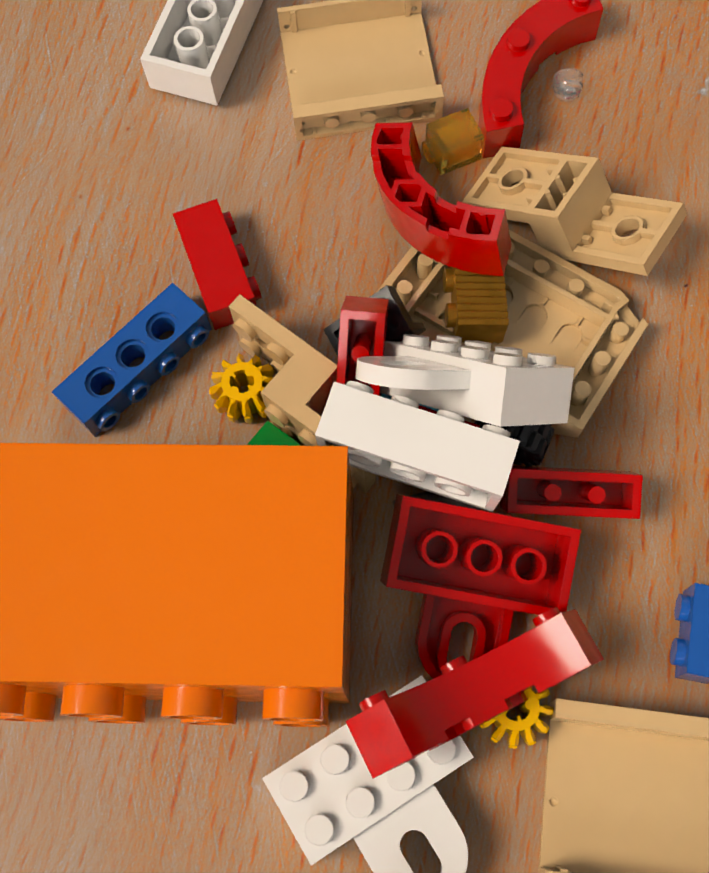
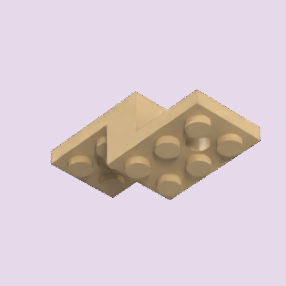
(575, 209)
(301, 381)

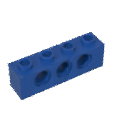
(138, 338)

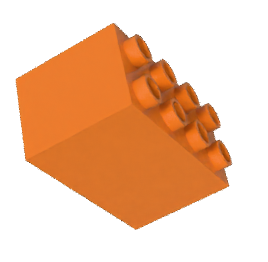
(175, 581)

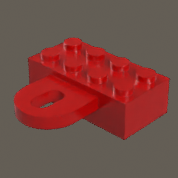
(475, 571)

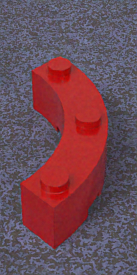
(530, 40)
(452, 234)
(471, 692)

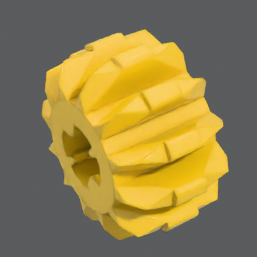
(228, 388)
(531, 710)

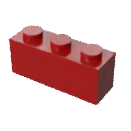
(216, 259)
(360, 335)
(573, 492)

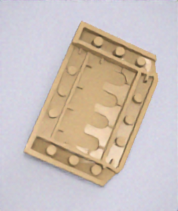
(550, 311)

